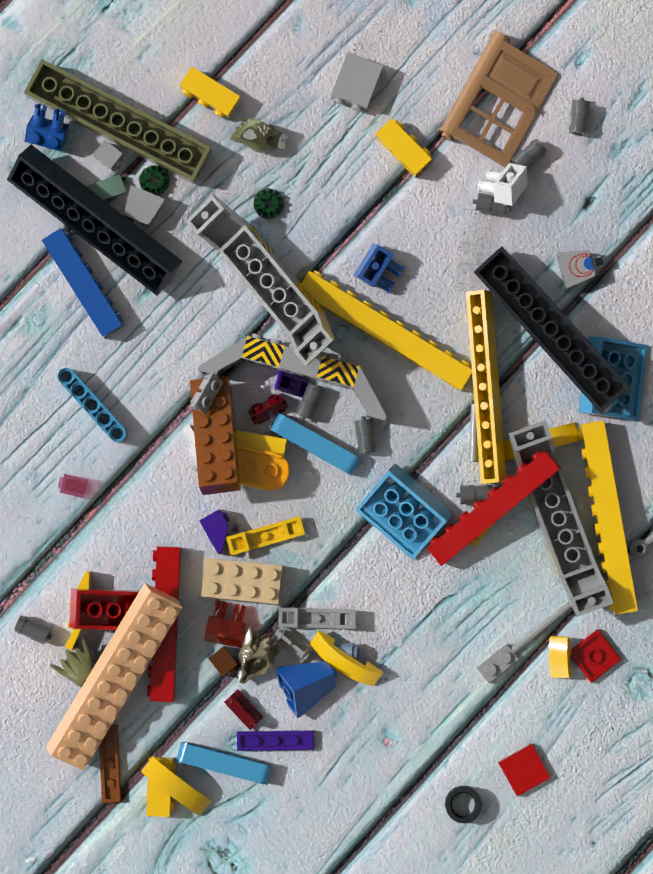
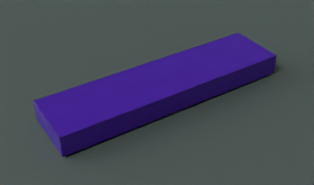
(275, 740)

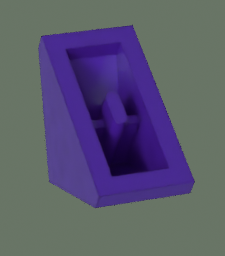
(290, 384)

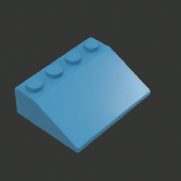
(630, 363)
(404, 511)

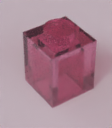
(73, 485)

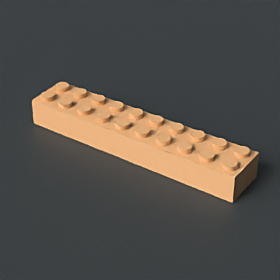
(114, 677)

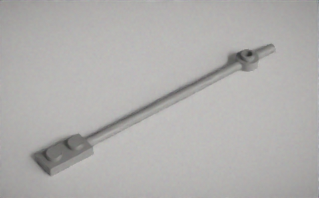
(506, 656)

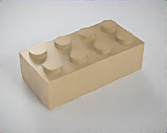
(241, 581)

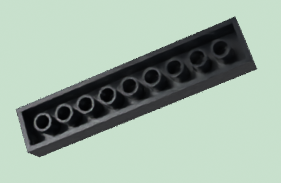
(94, 220)
(553, 330)

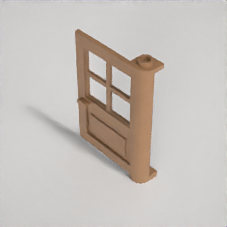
(513, 79)

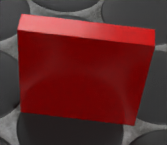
(594, 655)
(524, 769)

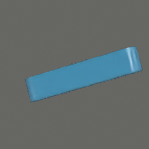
(86, 398)
(315, 444)
(224, 763)

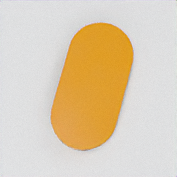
(261, 468)

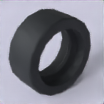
(477, 808)

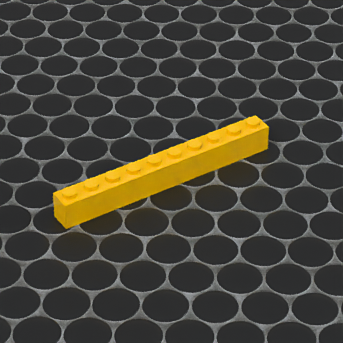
(386, 331)
(486, 386)
(608, 517)

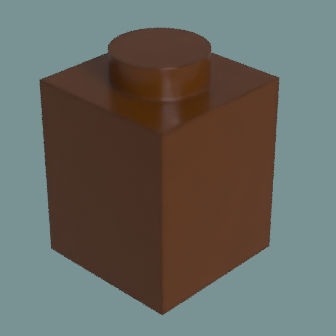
(224, 662)

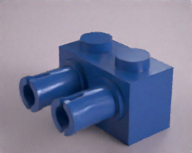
(47, 132)
(373, 266)

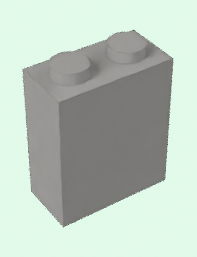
(356, 82)

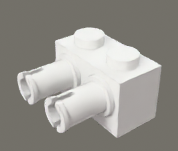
(505, 185)

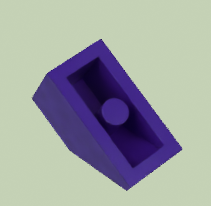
(216, 528)

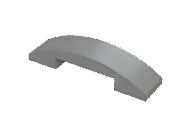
(317, 618)

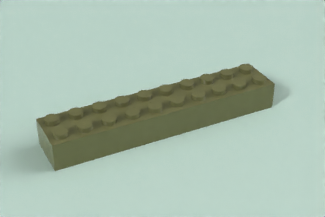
(118, 121)

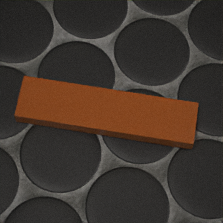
(110, 766)

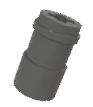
(579, 116)
(530, 154)
(487, 205)
(308, 405)
(365, 435)
(471, 494)
(35, 630)

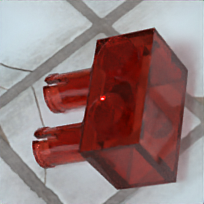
(223, 630)

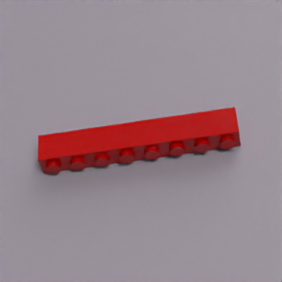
(494, 507)
(164, 660)

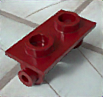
(260, 410)
(244, 709)

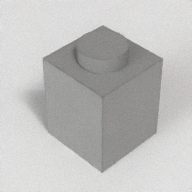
(109, 155)

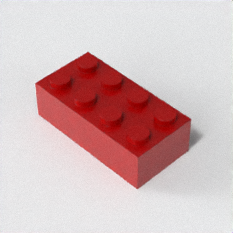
(99, 608)

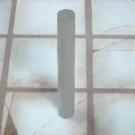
(473, 435)

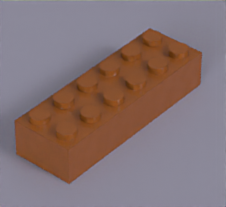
(216, 442)

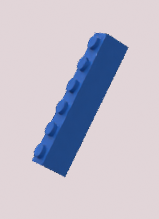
(82, 283)

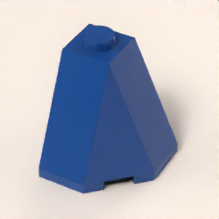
(305, 684)

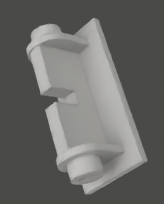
(210, 386)
(293, 644)

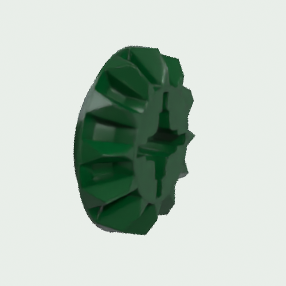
(159, 172)
(270, 212)

